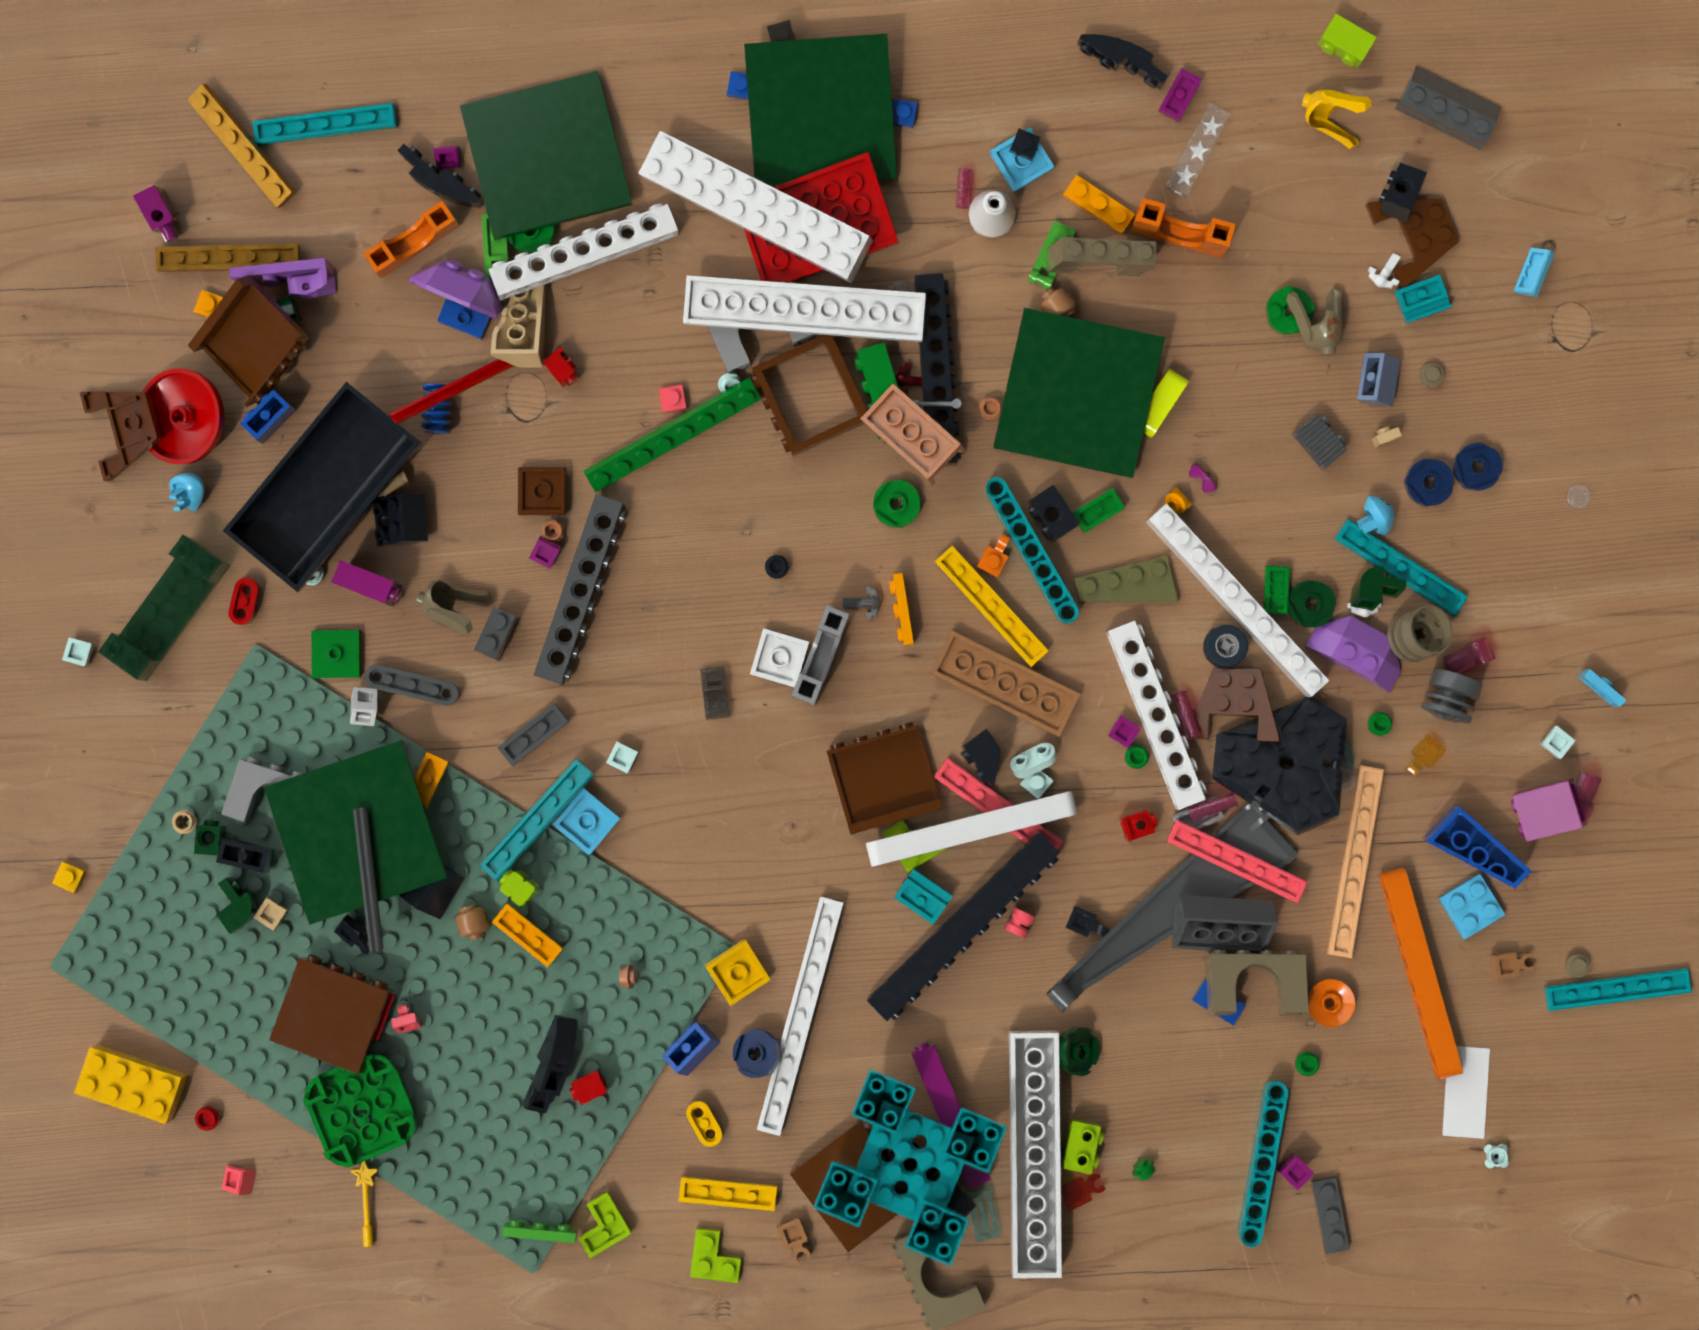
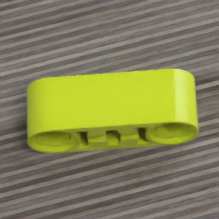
(1163, 400)

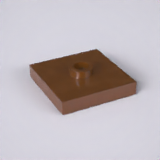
(542, 491)

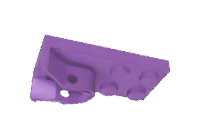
(303, 274)

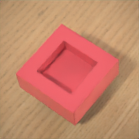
(672, 399)

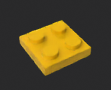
(737, 972)

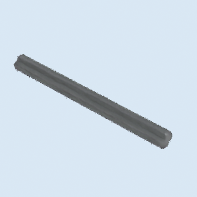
(368, 879)

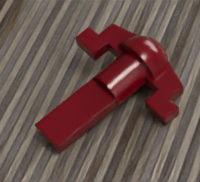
(903, 379)

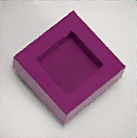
(545, 552)
(1124, 731)

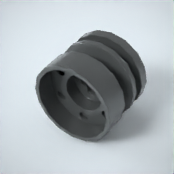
(1452, 696)

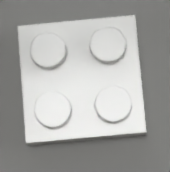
(779, 658)

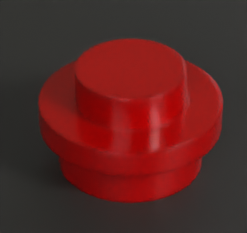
(207, 1118)

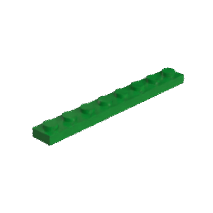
(672, 435)

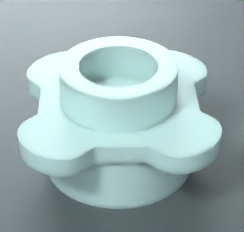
(1491, 1161)

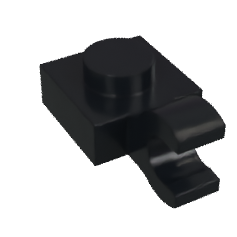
(1083, 922)
(353, 933)

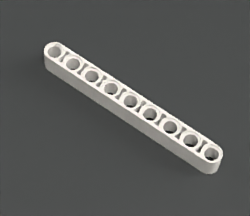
(971, 828)

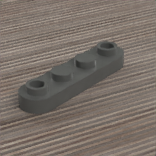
(411, 685)

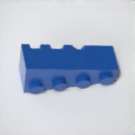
(1470, 842)

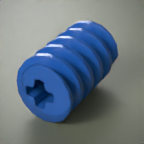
(436, 414)

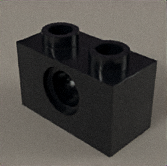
(1401, 204)
(1052, 499)
(245, 855)

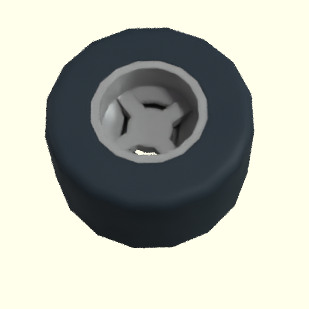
(1229, 639)

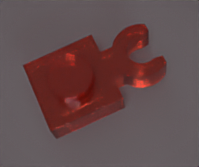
(1078, 1191)

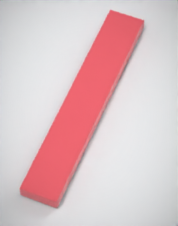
(986, 799)
(1237, 861)

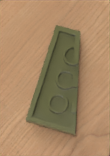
(1130, 583)

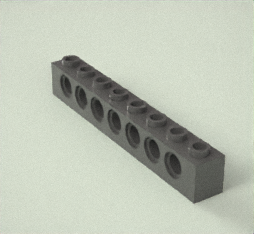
(600, 508)

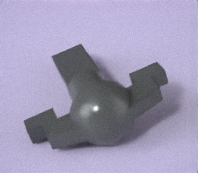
(873, 602)

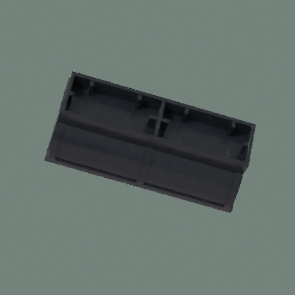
(322, 487)

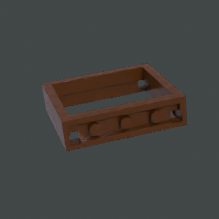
(845, 377)

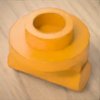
(1177, 501)

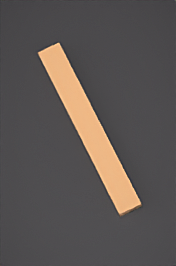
(1355, 861)

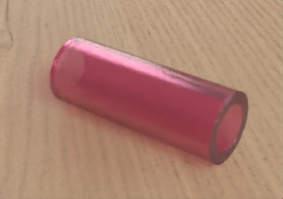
(964, 188)

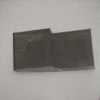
(715, 693)

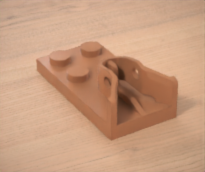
(911, 433)

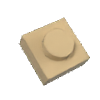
(1386, 435)
(270, 913)

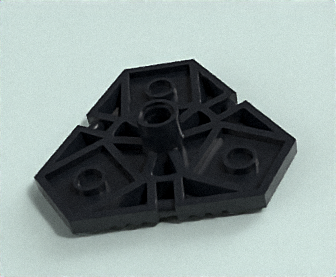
(1297, 796)

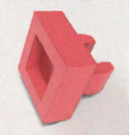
(406, 1021)

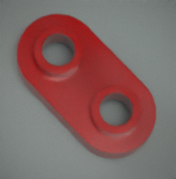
(242, 601)

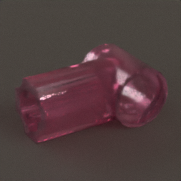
(1474, 654)
(1587, 786)

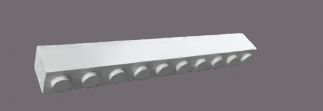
(1237, 601)

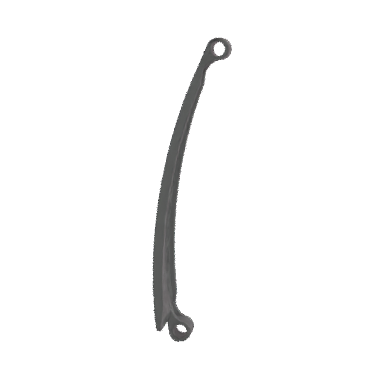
(1153, 916)

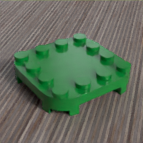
(339, 1094)

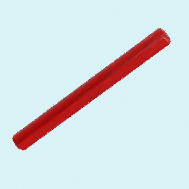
(449, 390)

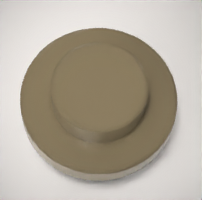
(1431, 375)
(1577, 965)

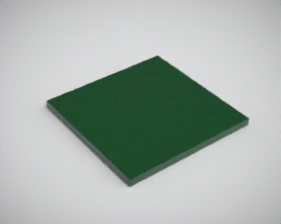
(819, 105)
(545, 155)
(1078, 392)
(320, 833)

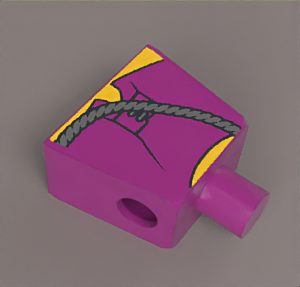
(153, 203)

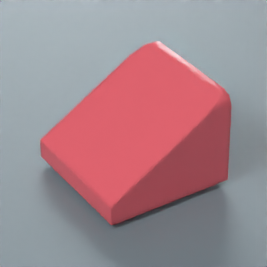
(238, 1180)

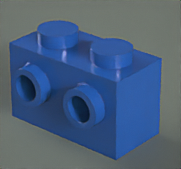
(267, 416)
(691, 1049)

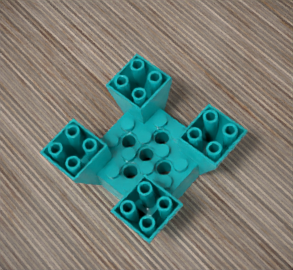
(849, 1189)

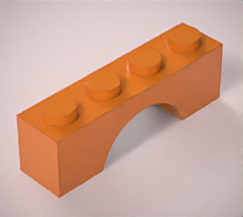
(427, 230)

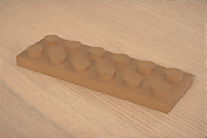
(1005, 683)

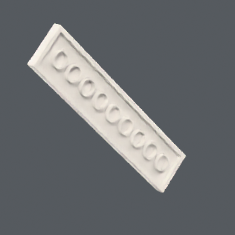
(804, 308)

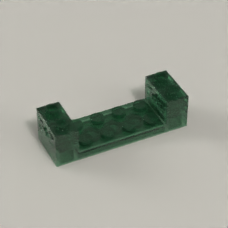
(166, 609)

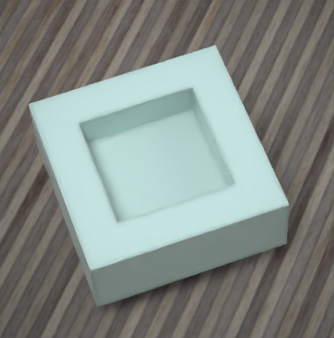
(78, 652)
(1557, 742)
(622, 757)
(1036, 784)

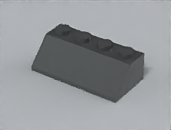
(1448, 108)
(1223, 924)

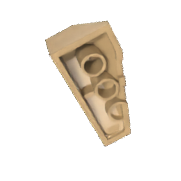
(521, 330)

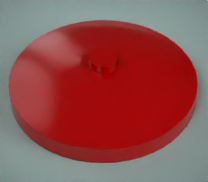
(187, 415)

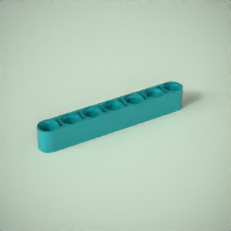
(1030, 538)
(1266, 1174)

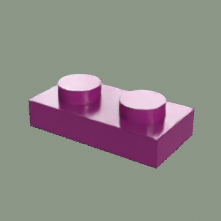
(1180, 95)

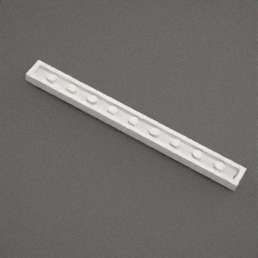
(800, 1015)

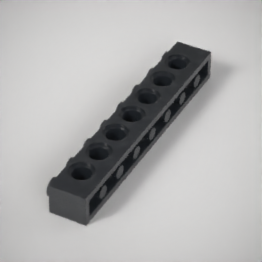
(936, 285)

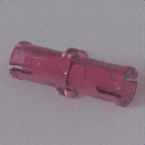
(1186, 715)
(1213, 806)

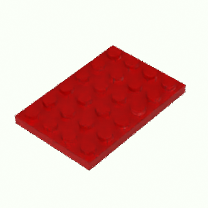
(843, 191)

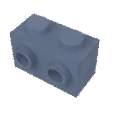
(1378, 379)

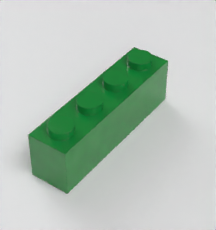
(876, 370)

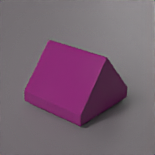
(447, 157)

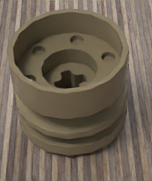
(1420, 633)

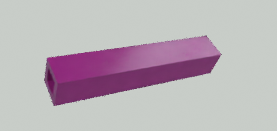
(943, 1099)

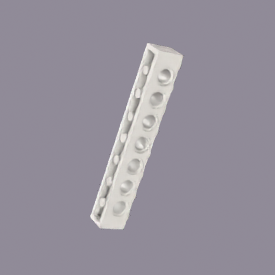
(575, 262)
(1180, 796)

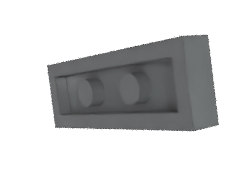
(533, 734)
(1330, 1215)

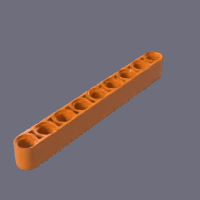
(1421, 973)

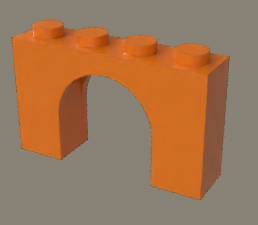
(1208, 238)

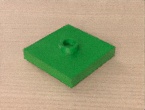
(335, 653)

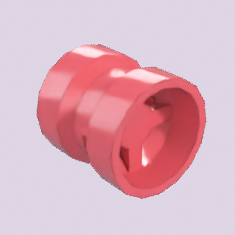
(1019, 923)

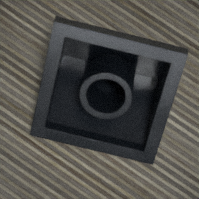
(435, 897)

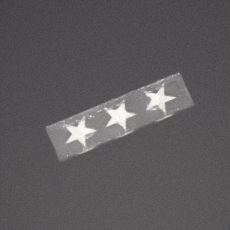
(1197, 150)

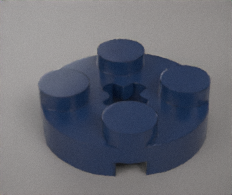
(1483, 455)
(1442, 485)
(769, 1049)

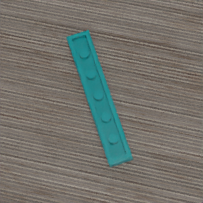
(324, 124)
(1398, 565)
(537, 820)
(1617, 989)

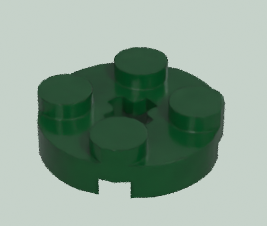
(1324, 608)
(1070, 1042)

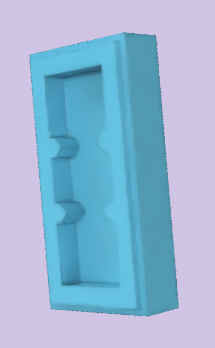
(1534, 272)
(1602, 687)

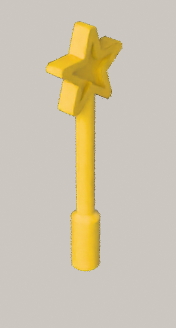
(365, 1177)

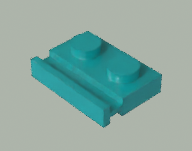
(1422, 299)
(923, 896)

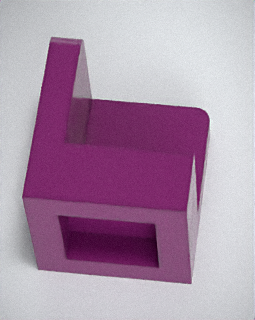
(1295, 1171)

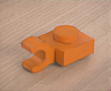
(993, 558)

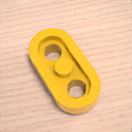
(704, 1123)

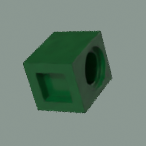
(201, 844)

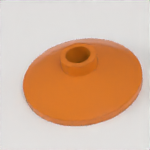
(1342, 1007)

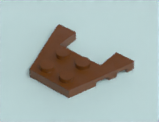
(1426, 232)
(132, 424)
(1237, 694)

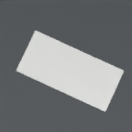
(1467, 1095)

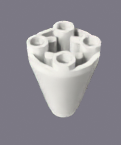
(989, 220)

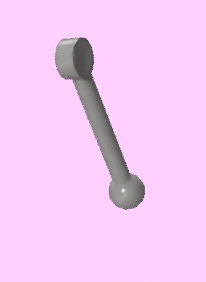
(956, 403)

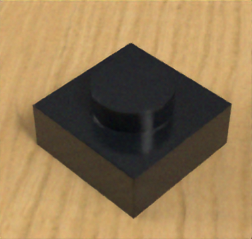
(1024, 144)

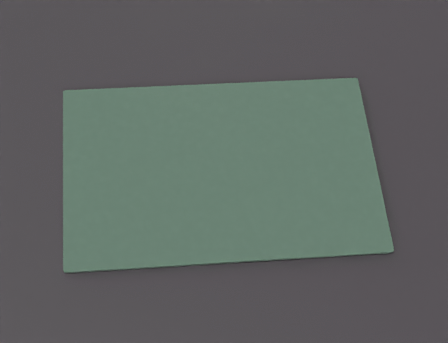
(482, 1003)

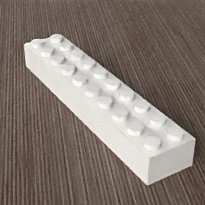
(756, 207)
(1035, 1154)

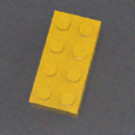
(131, 1083)

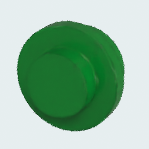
(1379, 723)
(1136, 757)
(1307, 1064)
(1143, 1169)

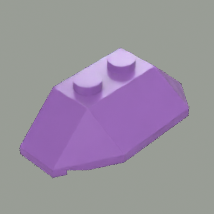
(460, 285)
(1358, 650)

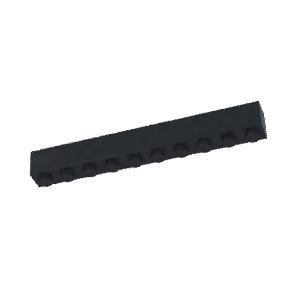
(962, 926)

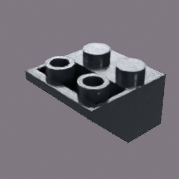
(400, 519)
(984, 754)

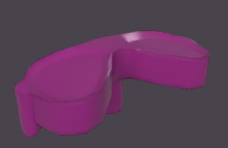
(1198, 472)

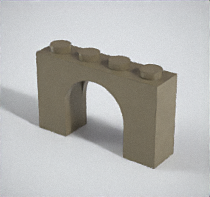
(1128, 256)
(1287, 970)
(938, 1308)

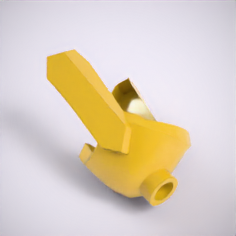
(1323, 102)

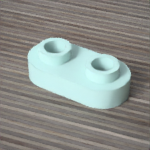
(1033, 760)

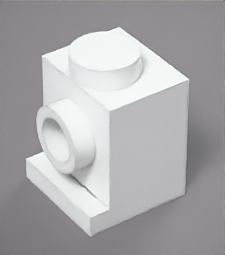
(363, 706)

